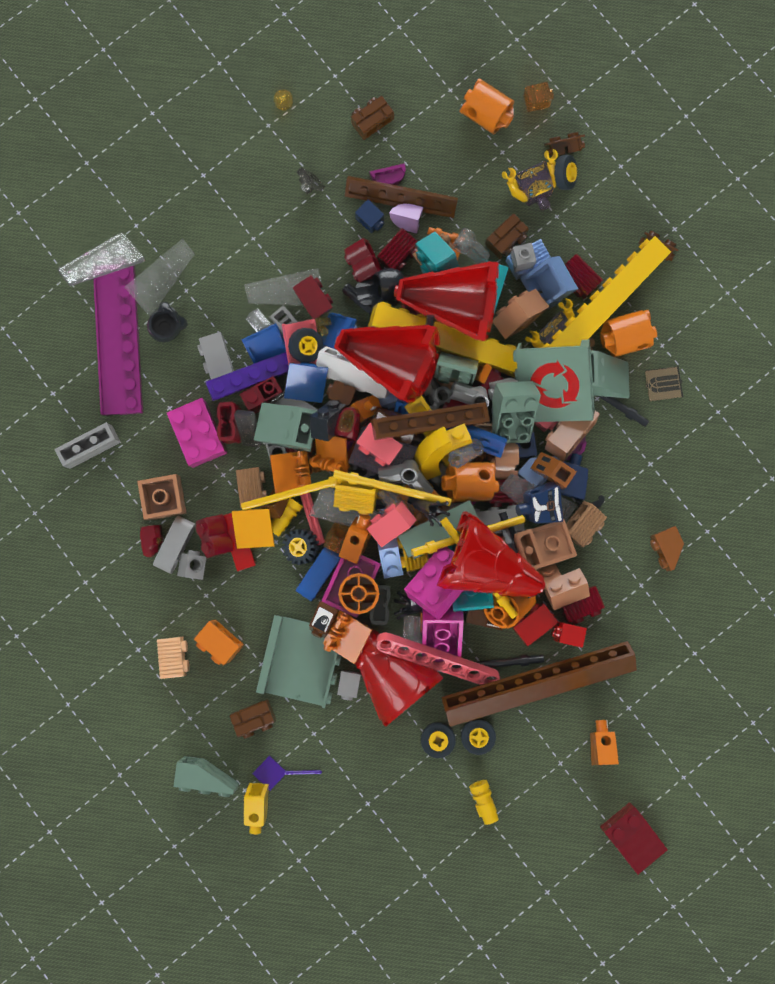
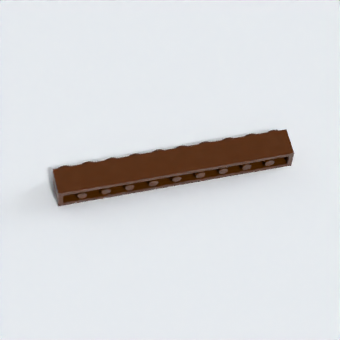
(539, 683)

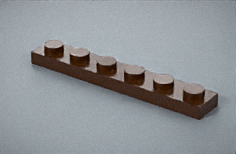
(396, 195)
(429, 421)

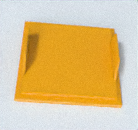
(253, 528)

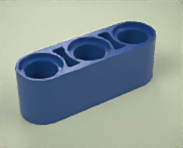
(318, 574)

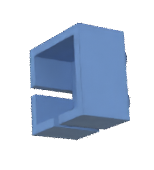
(552, 279)

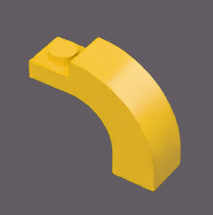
(437, 445)

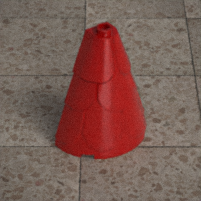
(456, 297)
(393, 356)
(488, 564)
(391, 680)

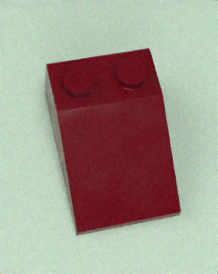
(633, 838)

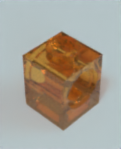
(538, 96)
(336, 537)

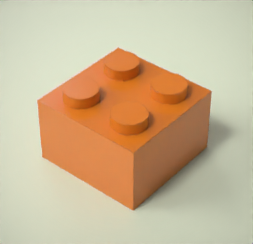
(218, 642)

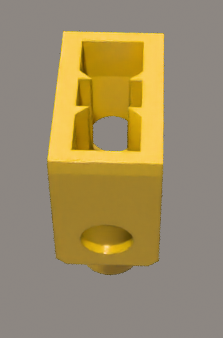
(255, 806)

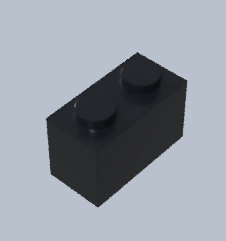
(325, 420)

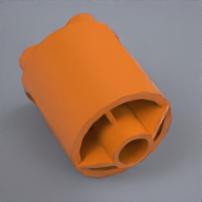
(488, 107)
(628, 333)
(470, 482)
(358, 593)
(499, 616)

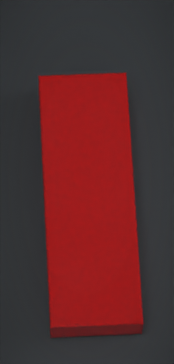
(242, 557)

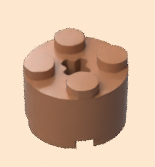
(507, 463)

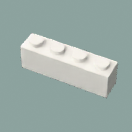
(344, 371)

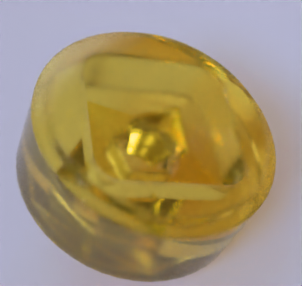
(283, 99)

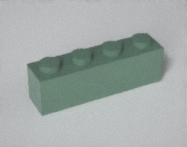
(424, 532)

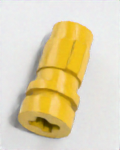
(290, 511)
(485, 804)

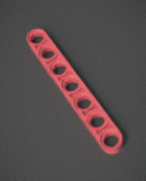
(433, 654)

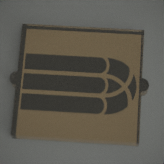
(664, 383)

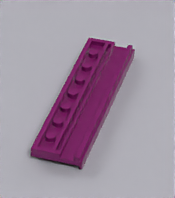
(117, 344)

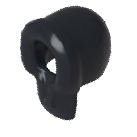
(368, 290)
(165, 323)

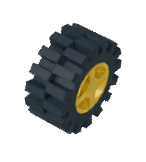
(294, 547)

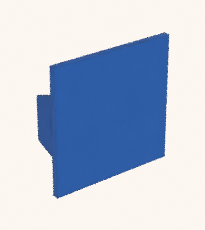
(338, 323)
(265, 344)
(305, 382)

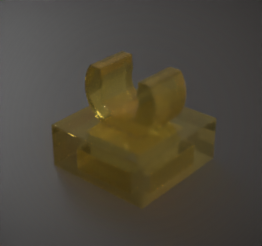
(321, 324)

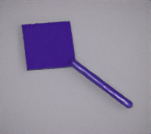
(271, 772)

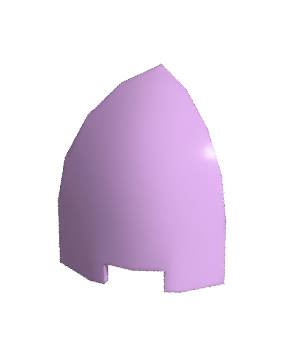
(406, 216)

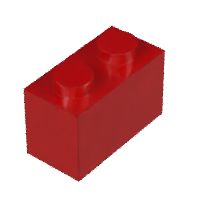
(535, 624)
(569, 634)

